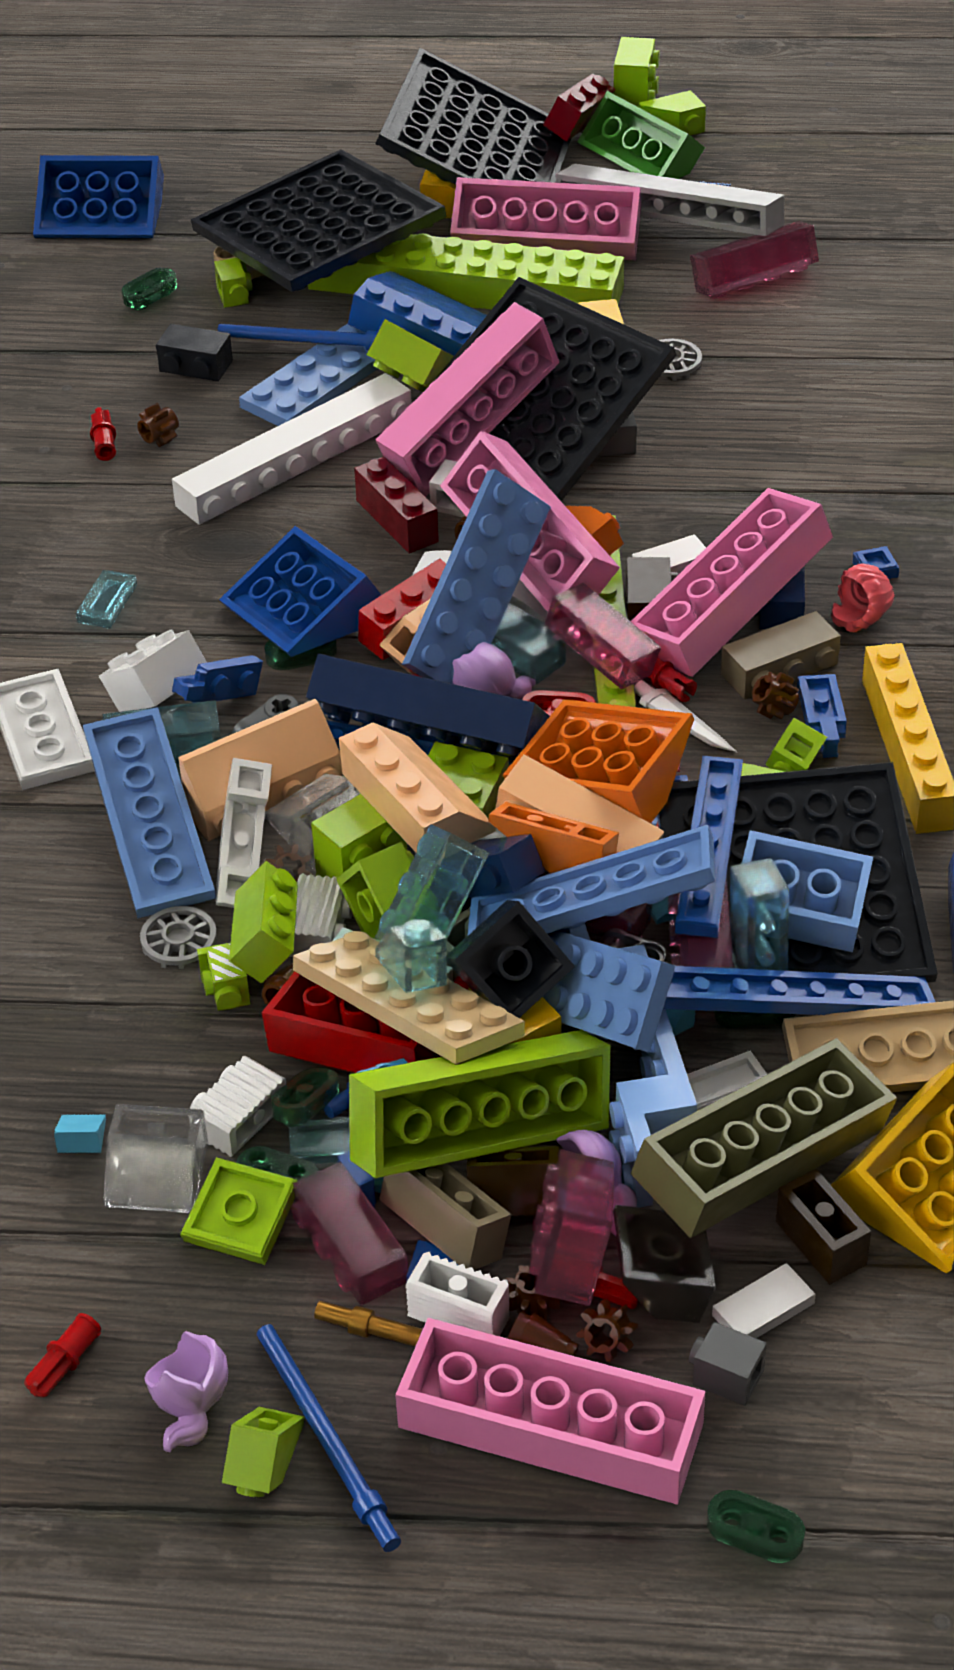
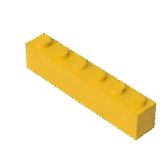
(909, 738)

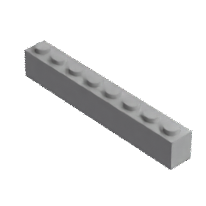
(690, 200)

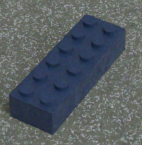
(424, 707)

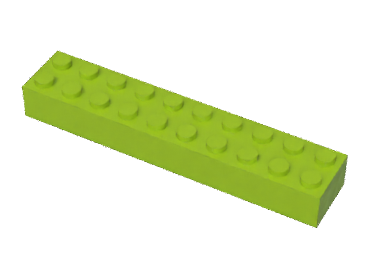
(484, 271)

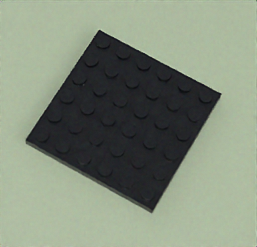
(468, 127)
(318, 219)
(586, 396)
(847, 811)

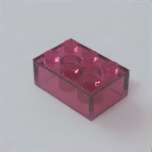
(572, 1227)

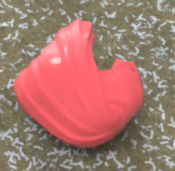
(864, 597)

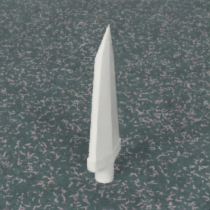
(663, 700)

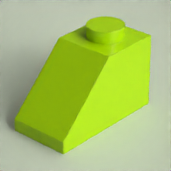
(680, 110)
(261, 1450)

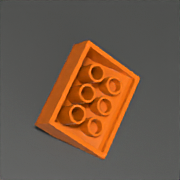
(614, 751)

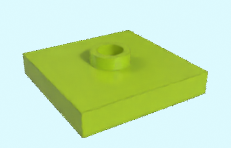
(239, 1211)

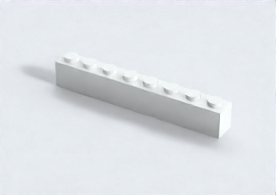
(290, 449)

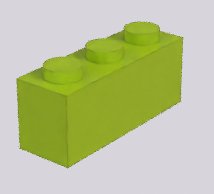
(264, 921)

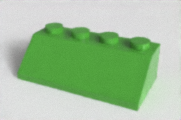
(639, 140)

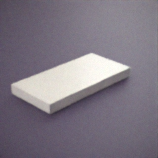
(42, 730)

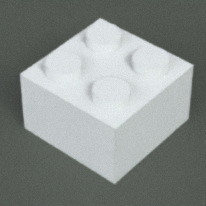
(149, 673)

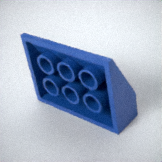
(98, 196)
(414, 309)
(301, 594)

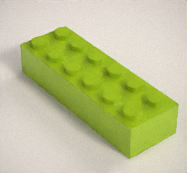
(486, 1105)

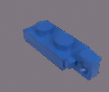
(220, 680)
(823, 709)

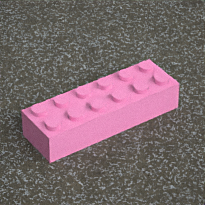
(548, 215)
(470, 396)
(564, 549)
(733, 578)
(551, 1410)

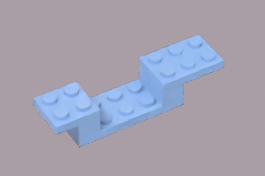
(649, 1102)

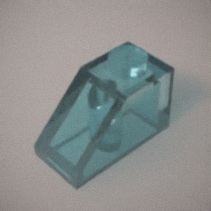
(414, 955)

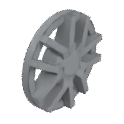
(685, 361)
(177, 935)

